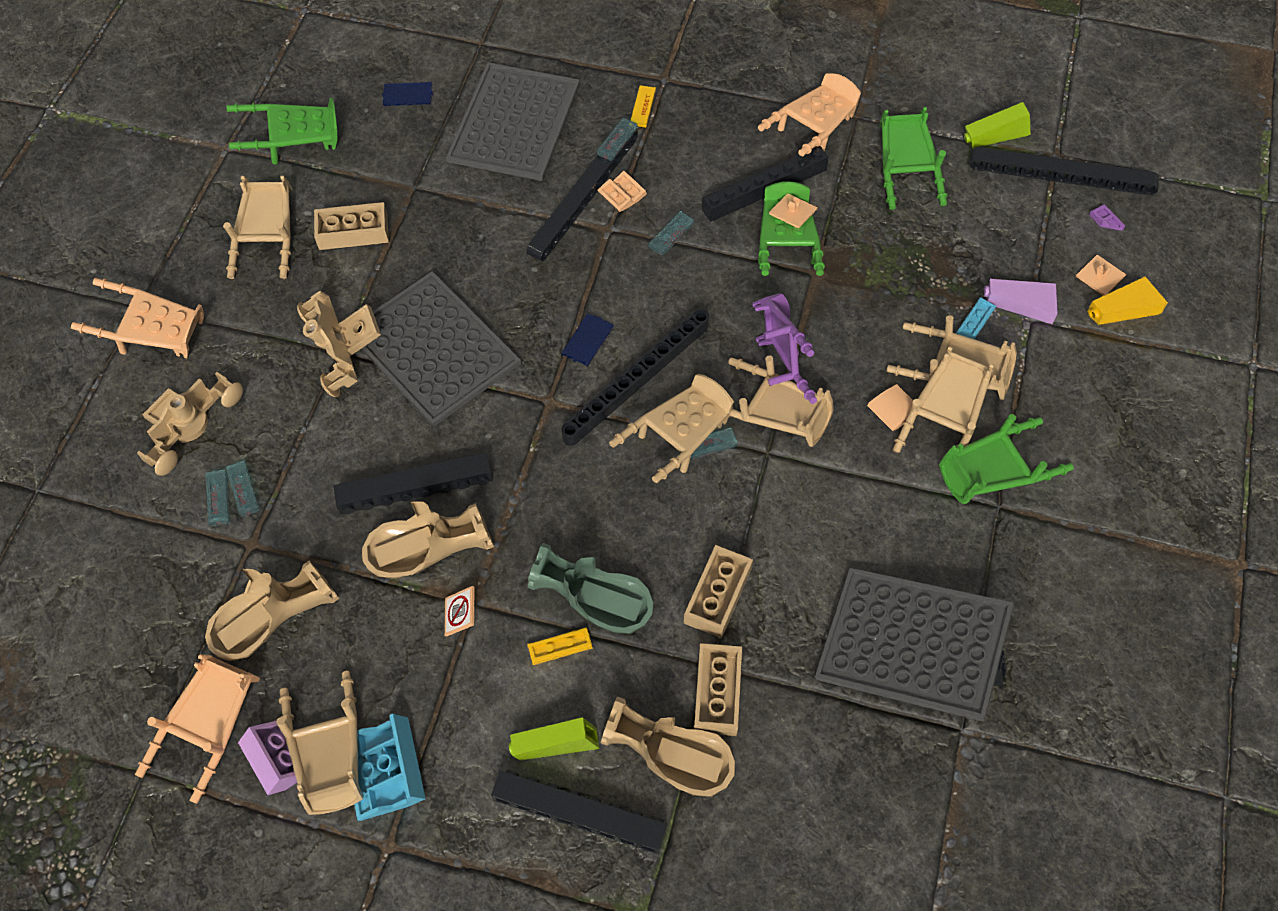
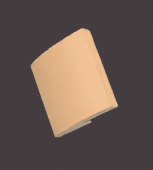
(622, 191)
(892, 407)

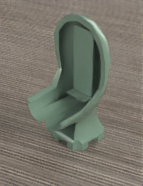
(604, 598)

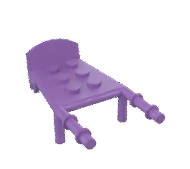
(784, 337)

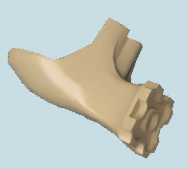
(424, 539)

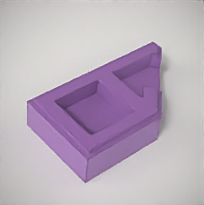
(1106, 218)

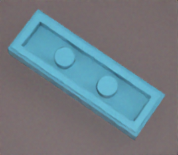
(976, 319)

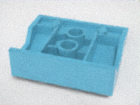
(387, 769)

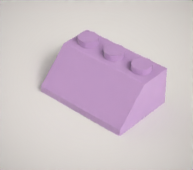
(269, 757)

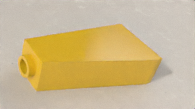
(1127, 303)

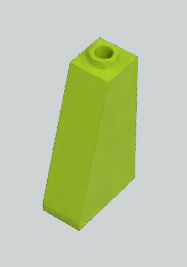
(999, 127)
(554, 740)

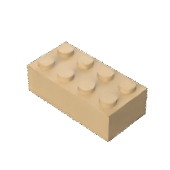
(351, 226)
(718, 591)
(718, 689)

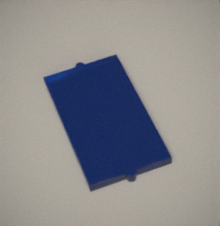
(407, 94)
(587, 339)

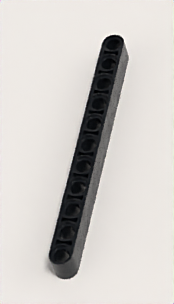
(1064, 171)
(575, 203)
(632, 382)

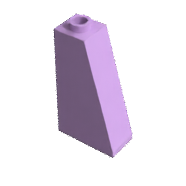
(1024, 298)

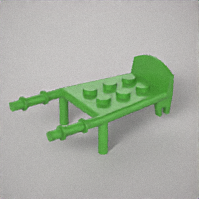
(291, 126)
(909, 149)
(779, 233)
(993, 464)

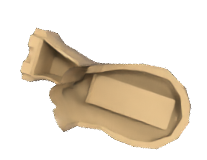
(252, 617)
(683, 757)

